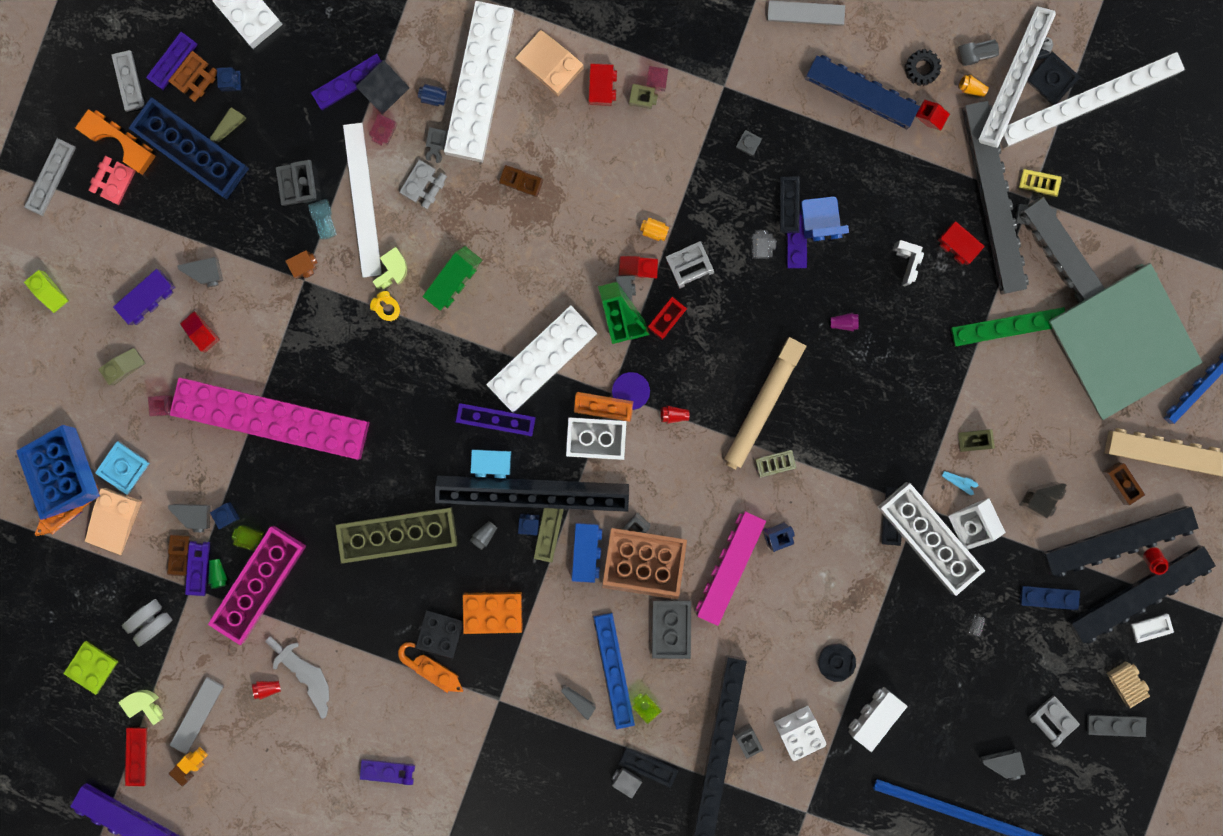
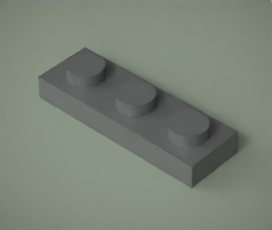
(1116, 725)

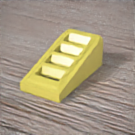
(1038, 189)

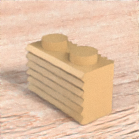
(1128, 684)

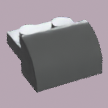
(296, 183)

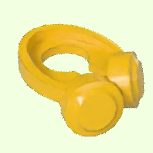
(385, 296)

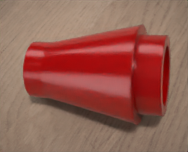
(673, 414)
(263, 689)

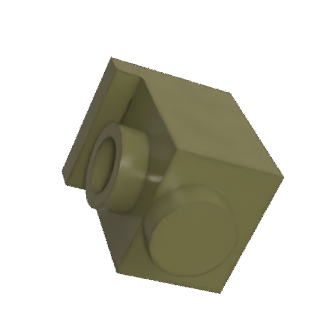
(639, 90)

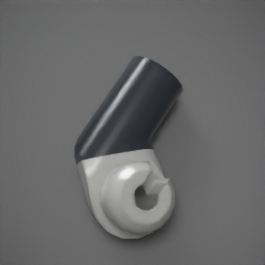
(1045, 49)

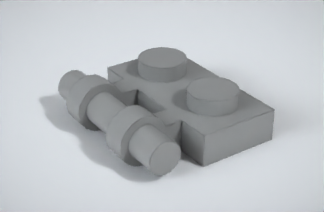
(417, 182)

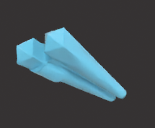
(961, 482)

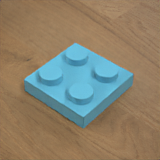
(122, 468)

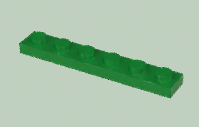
(1004, 327)

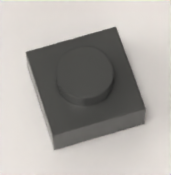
(748, 143)

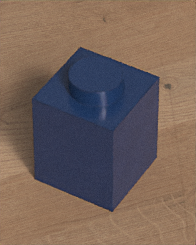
(224, 515)

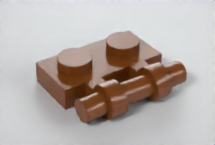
(188, 73)

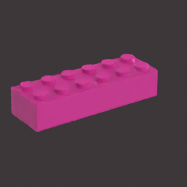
(257, 585)

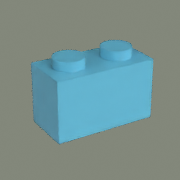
(490, 462)

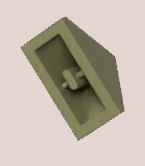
(976, 440)

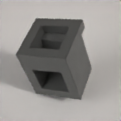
(625, 284)

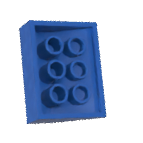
(58, 472)

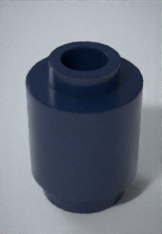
(432, 95)

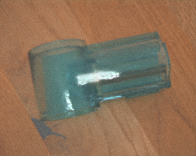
(321, 214)

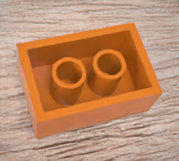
(492, 612)

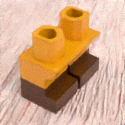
(190, 762)

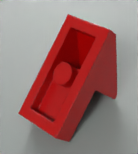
(638, 267)

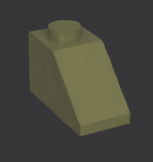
(121, 366)

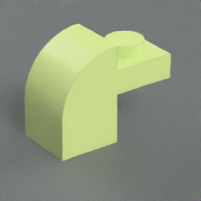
(396, 269)
(143, 701)

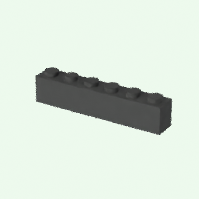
(1062, 249)

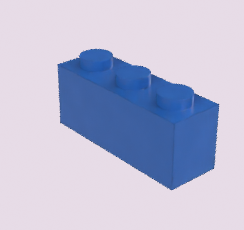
(586, 552)

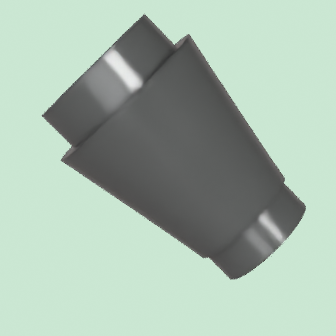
(483, 535)

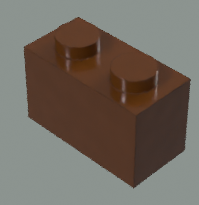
(1123, 483)

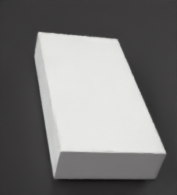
(1152, 628)

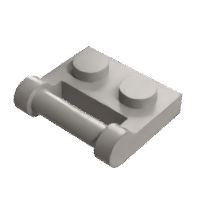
(687, 258)
(1058, 716)

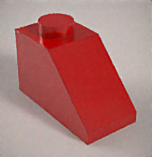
(199, 332)

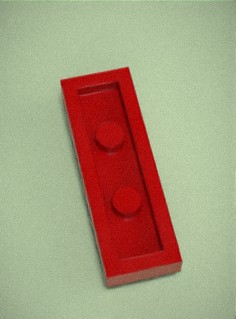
(136, 756)

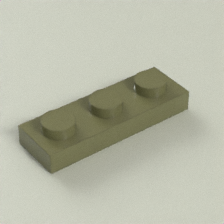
(548, 534)

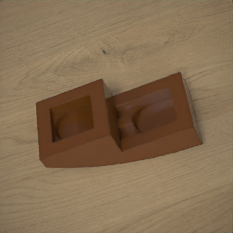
(521, 181)
(178, 555)

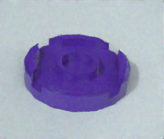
(632, 388)

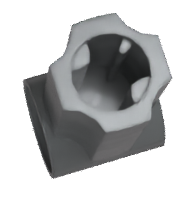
(973, 53)

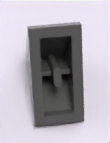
(748, 741)

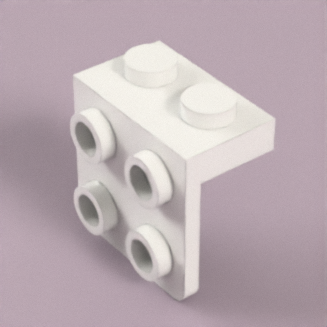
(800, 733)

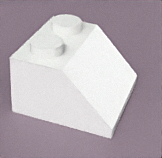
(977, 524)

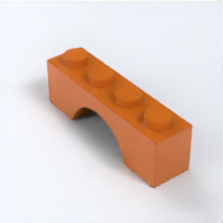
(96, 128)

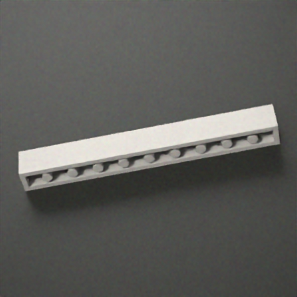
(1092, 99)

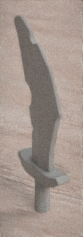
(305, 673)

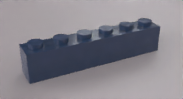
(862, 92)

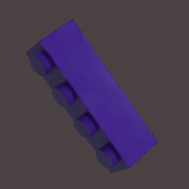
(495, 419)

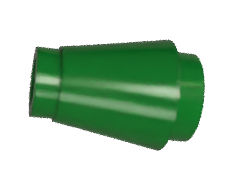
(217, 576)

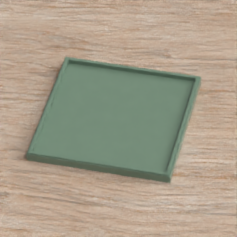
(1125, 341)

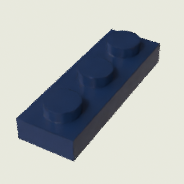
(1049, 597)

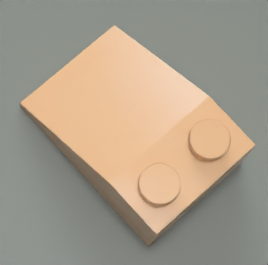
(550, 62)
(112, 520)

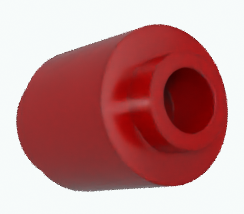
(1155, 561)

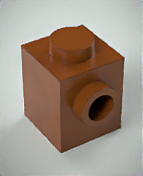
(302, 265)

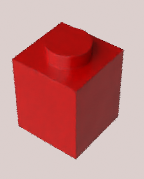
(932, 115)

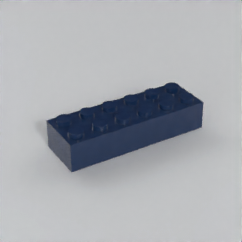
(188, 148)

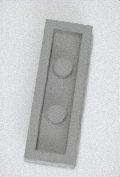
(128, 80)

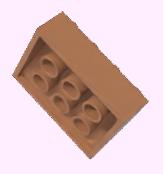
(644, 563)

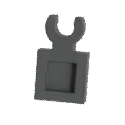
(436, 140)

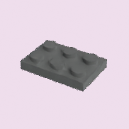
(671, 629)

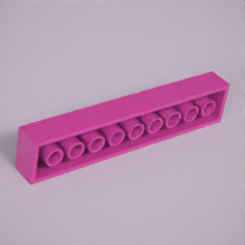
(269, 418)

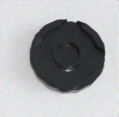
(836, 662)

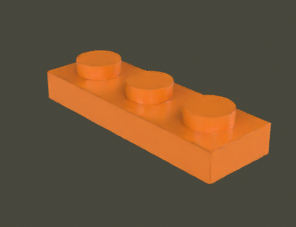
(603, 406)

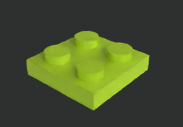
(90, 667)

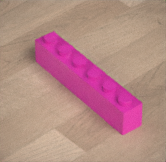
(730, 568)

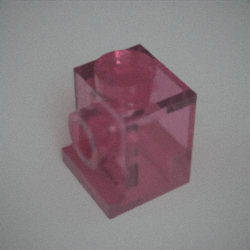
(385, 137)
(160, 405)

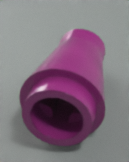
(845, 322)

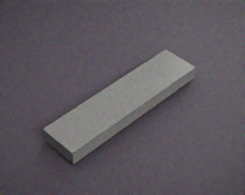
(806, 13)
(50, 177)
(196, 715)

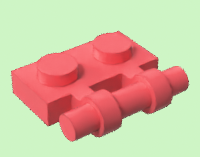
(116, 183)

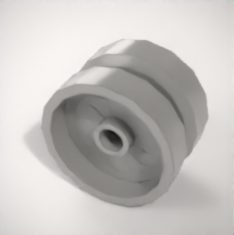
(147, 623)

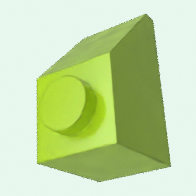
(46, 291)

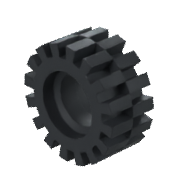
(934, 64)

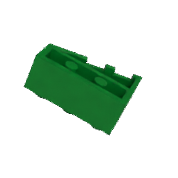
(452, 278)
(621, 315)

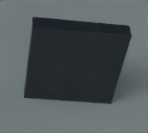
(1053, 78)
(382, 86)

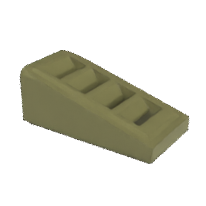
(227, 125)
(760, 468)

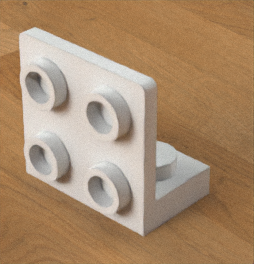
(907, 249)

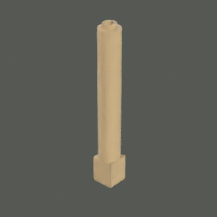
(764, 402)

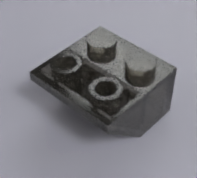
(1042, 499)

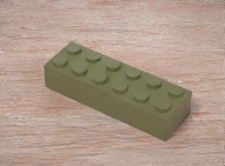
(396, 535)

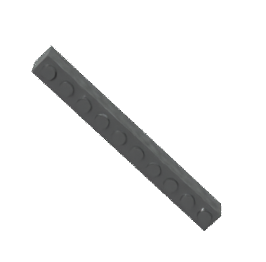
(995, 202)

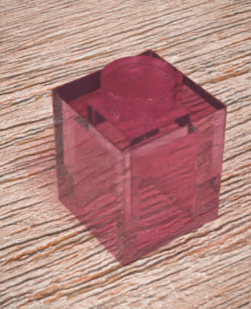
(657, 78)

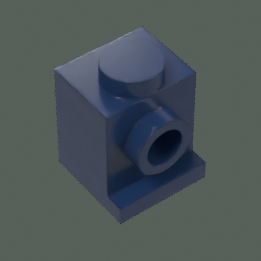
(228, 79)
(528, 524)
(784, 540)

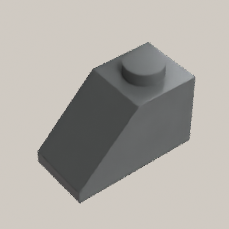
(204, 271)
(192, 516)
(1006, 763)

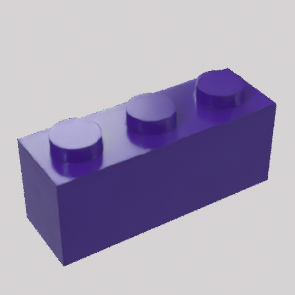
(144, 297)

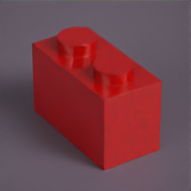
(601, 84)
(960, 243)
(667, 318)

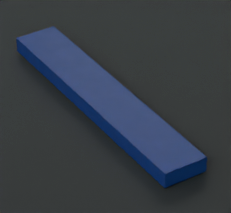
(614, 670)

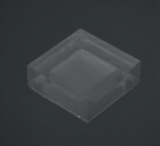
(977, 625)

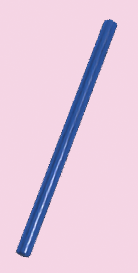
(951, 810)

